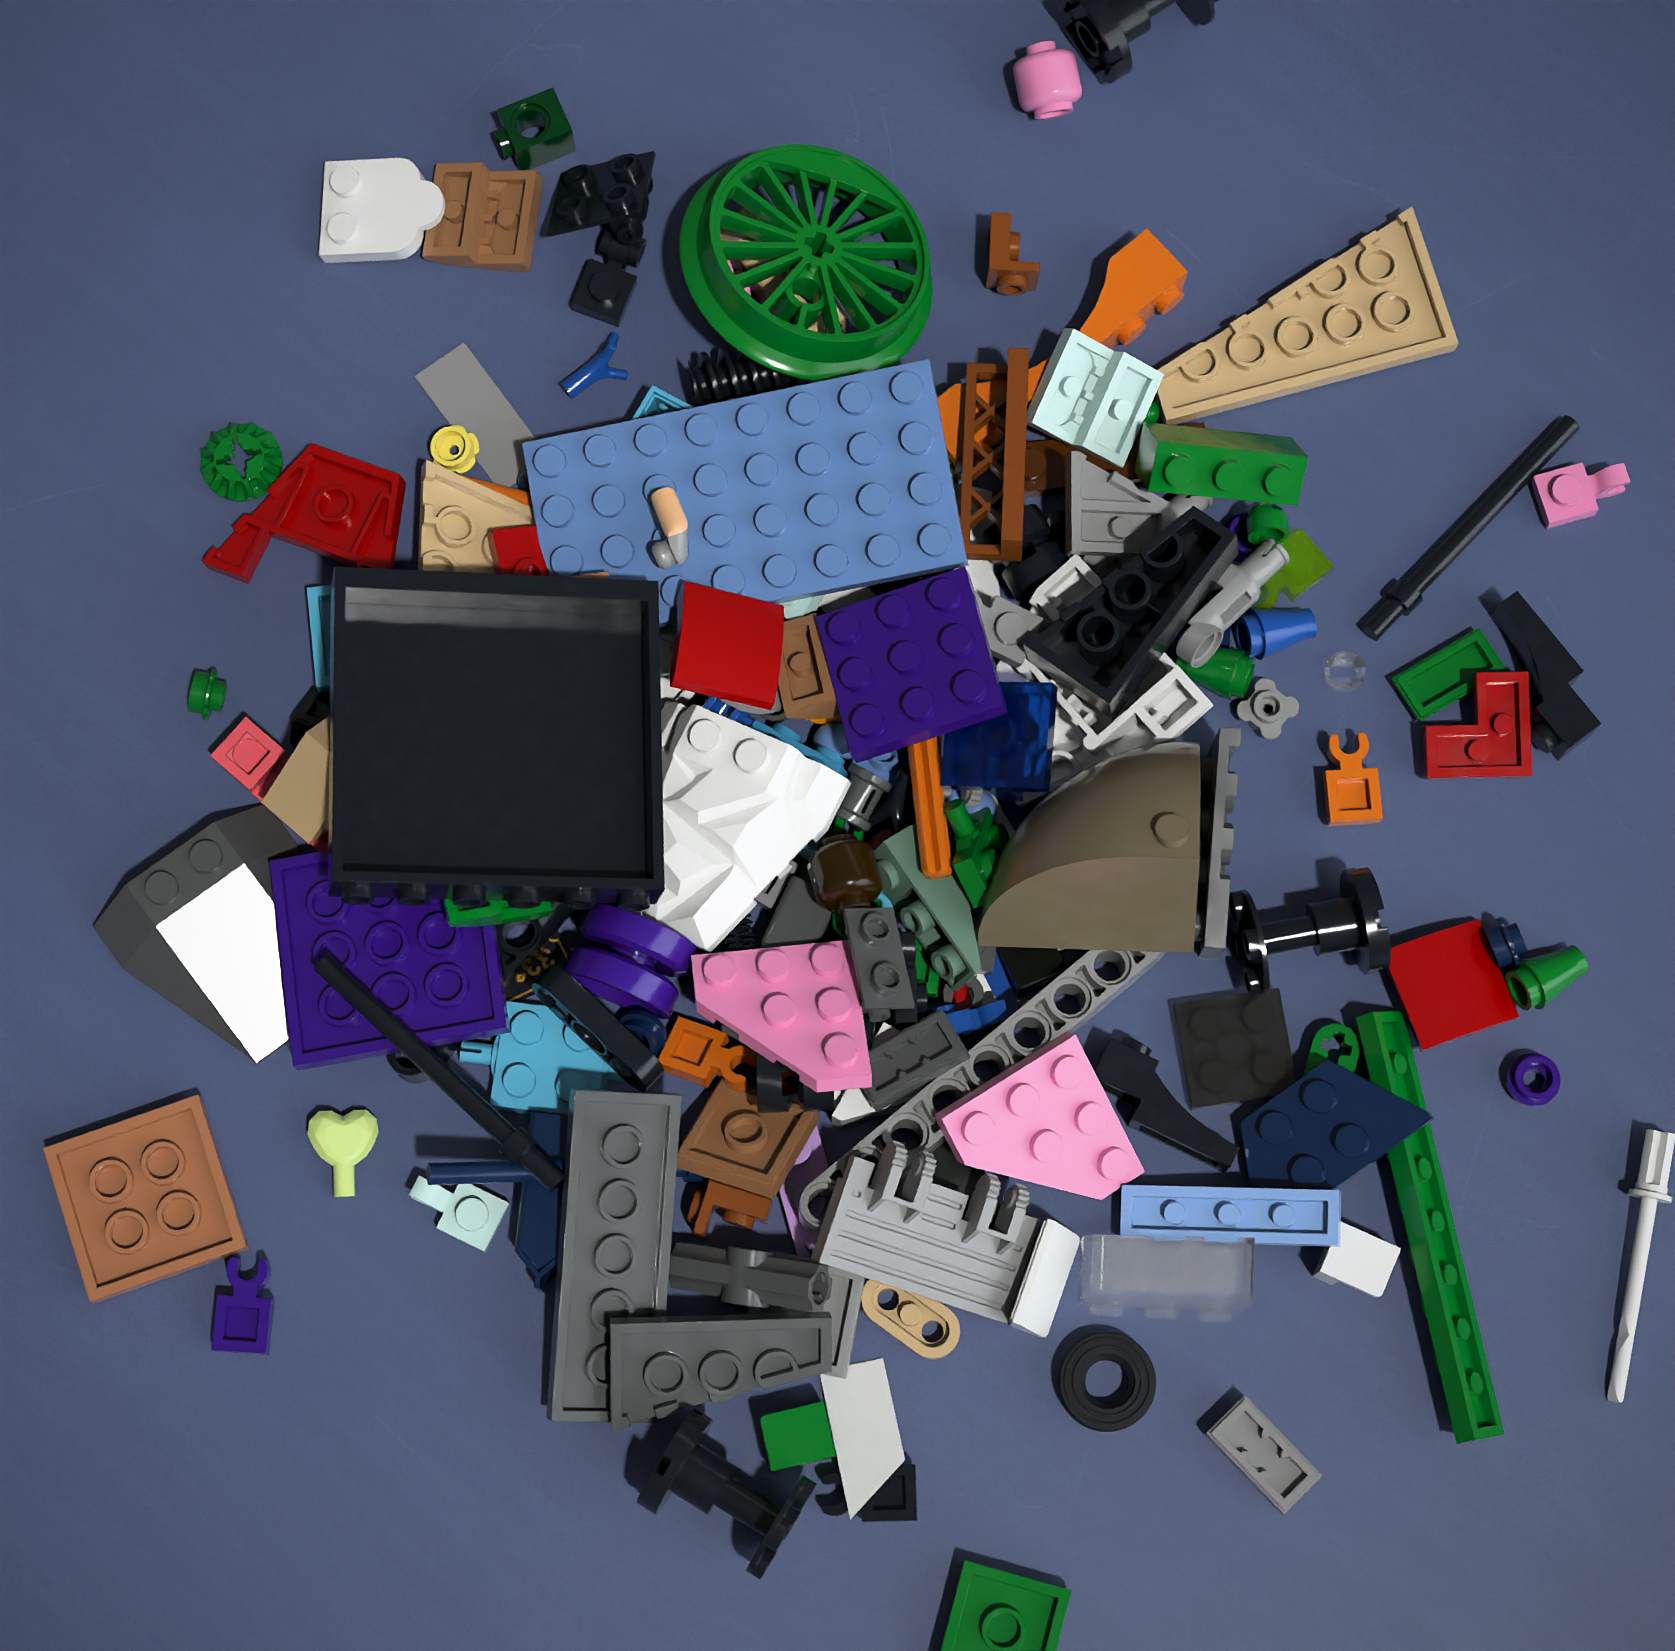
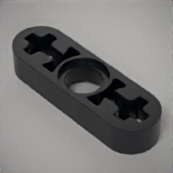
(597, 1028)

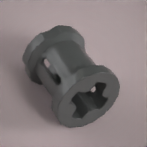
(862, 797)

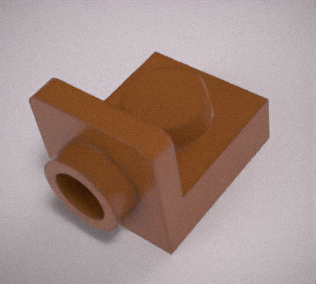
(1002, 263)
(739, 1208)

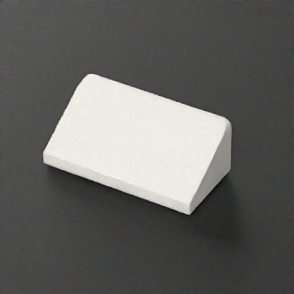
(1044, 1279)

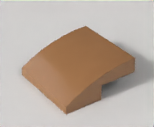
(486, 217)
(804, 672)

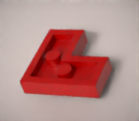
(1497, 741)

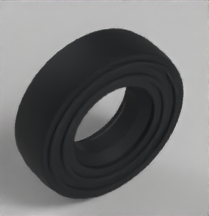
(1139, 1373)

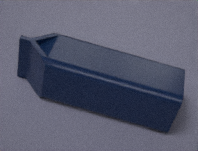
(539, 1208)

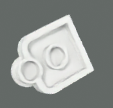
(376, 210)

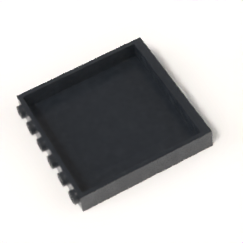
(494, 739)

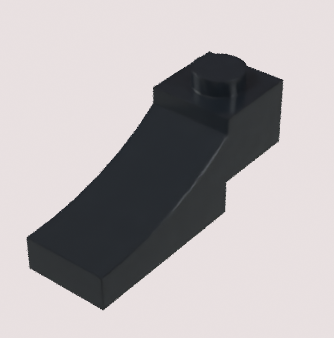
(1558, 714)
(1131, 1076)

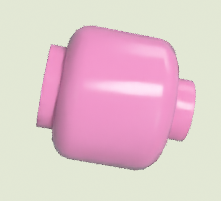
(1047, 80)

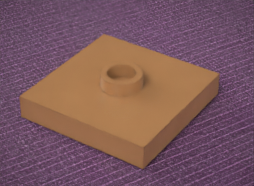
(744, 1146)

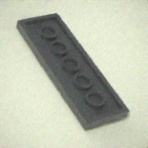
(610, 1237)

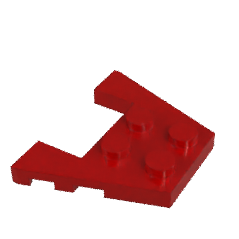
(323, 506)

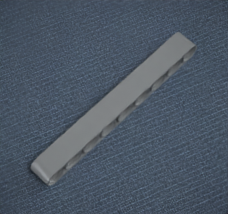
(998, 1047)

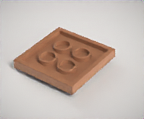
(145, 1199)

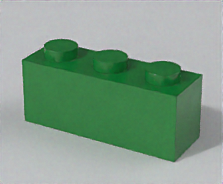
(1220, 464)

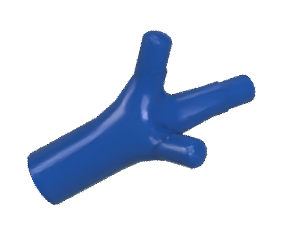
(595, 369)

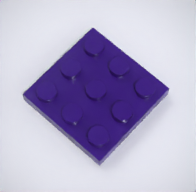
(911, 665)

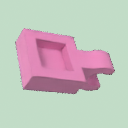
(1572, 495)

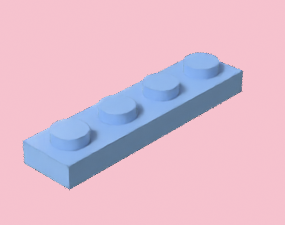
(1226, 1213)

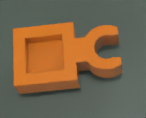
(1351, 790)
(700, 1052)

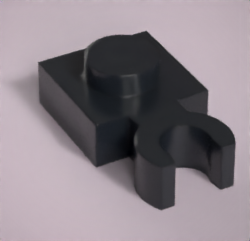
(906, 1017)
(890, 1503)

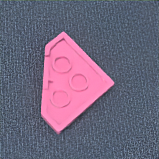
(791, 1008)
(1044, 1125)

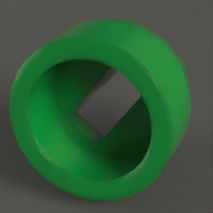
(1267, 521)

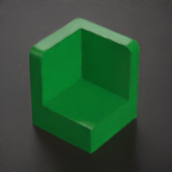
(797, 1437)

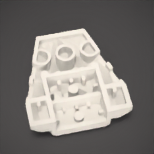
(1083, 735)
(731, 818)

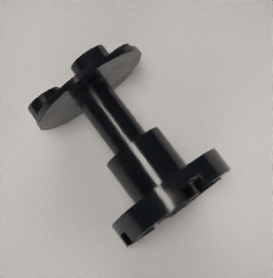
(1105, 27)
(1328, 927)
(707, 1482)

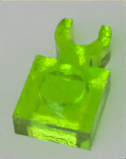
(1302, 572)

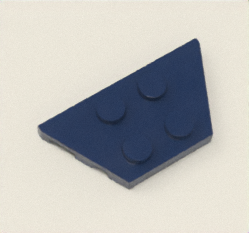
(1325, 1130)

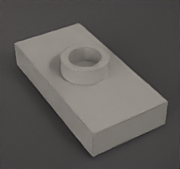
(1263, 1455)

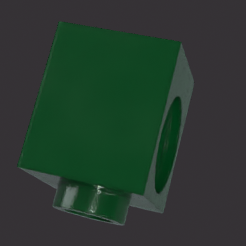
(539, 111)

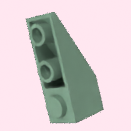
(930, 908)

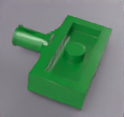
(977, 847)

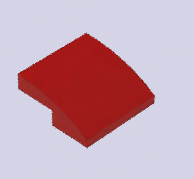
(727, 646)
(1450, 985)

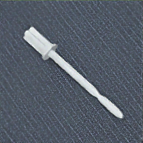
(1650, 1188)

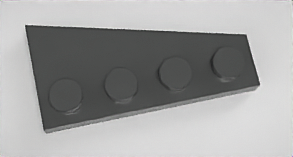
(1218, 842)
(706, 1358)

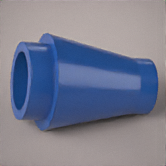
(1272, 630)

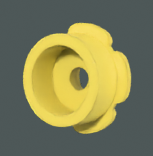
(448, 438)

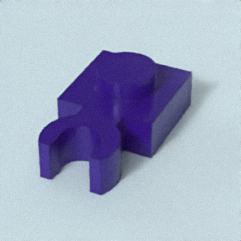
(244, 1319)

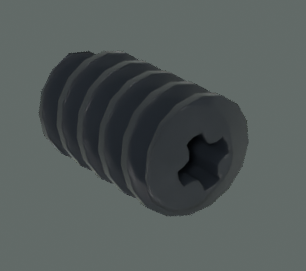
(733, 378)

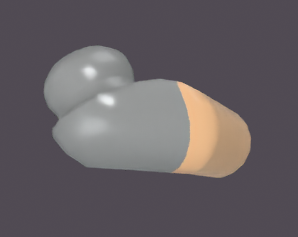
(675, 527)

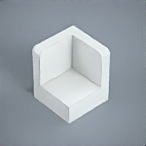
(1359, 1262)

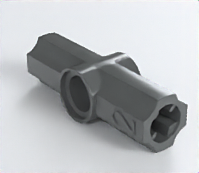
(749, 1276)

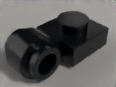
(607, 287)

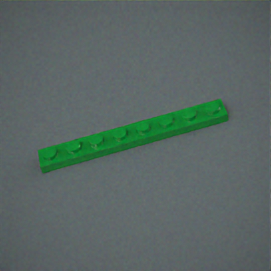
(1433, 1239)

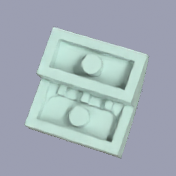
(1093, 397)

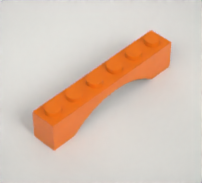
(1136, 286)

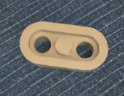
(908, 1319)

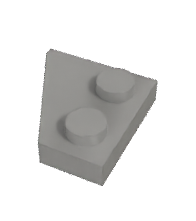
(1108, 511)

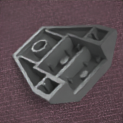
(207, 930)

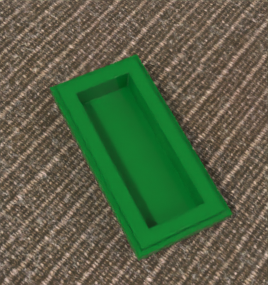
(1446, 674)

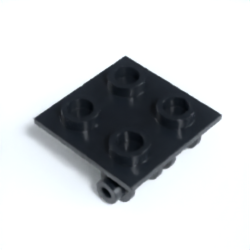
(605, 194)

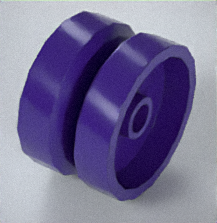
(630, 960)

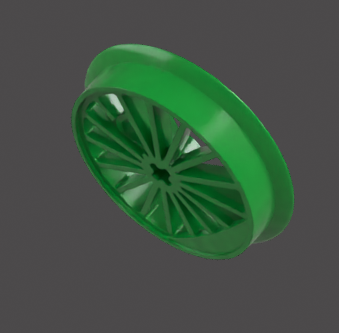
(813, 260)

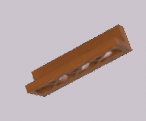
(1014, 453)

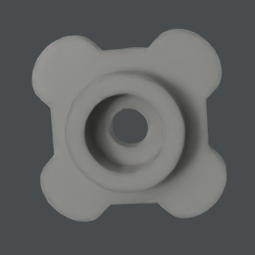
(1267, 724)

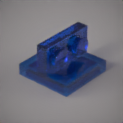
(1007, 751)

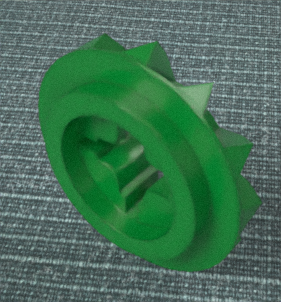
(260, 471)

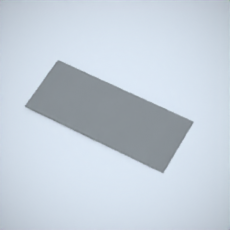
(473, 401)

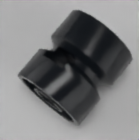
(1028, 575)
(778, 1097)

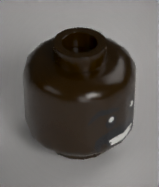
(844, 873)

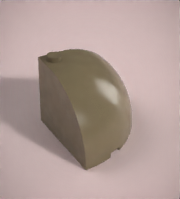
(1105, 859)

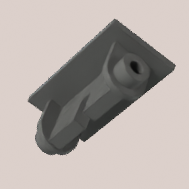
(878, 961)

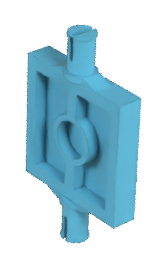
(538, 1062)

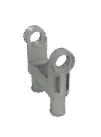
(1228, 599)

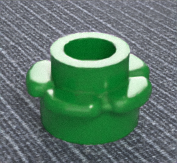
(207, 694)

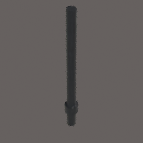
(1407, 593)
(515, 1144)

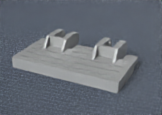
(921, 1236)

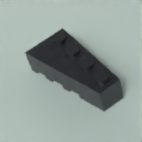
(1128, 622)

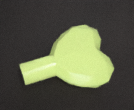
(343, 1144)

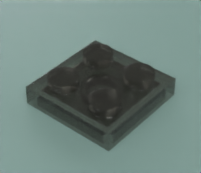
(1234, 1049)

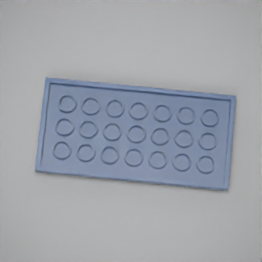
(777, 488)

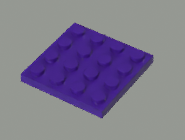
(427, 974)

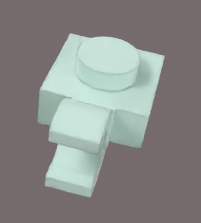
(467, 1213)

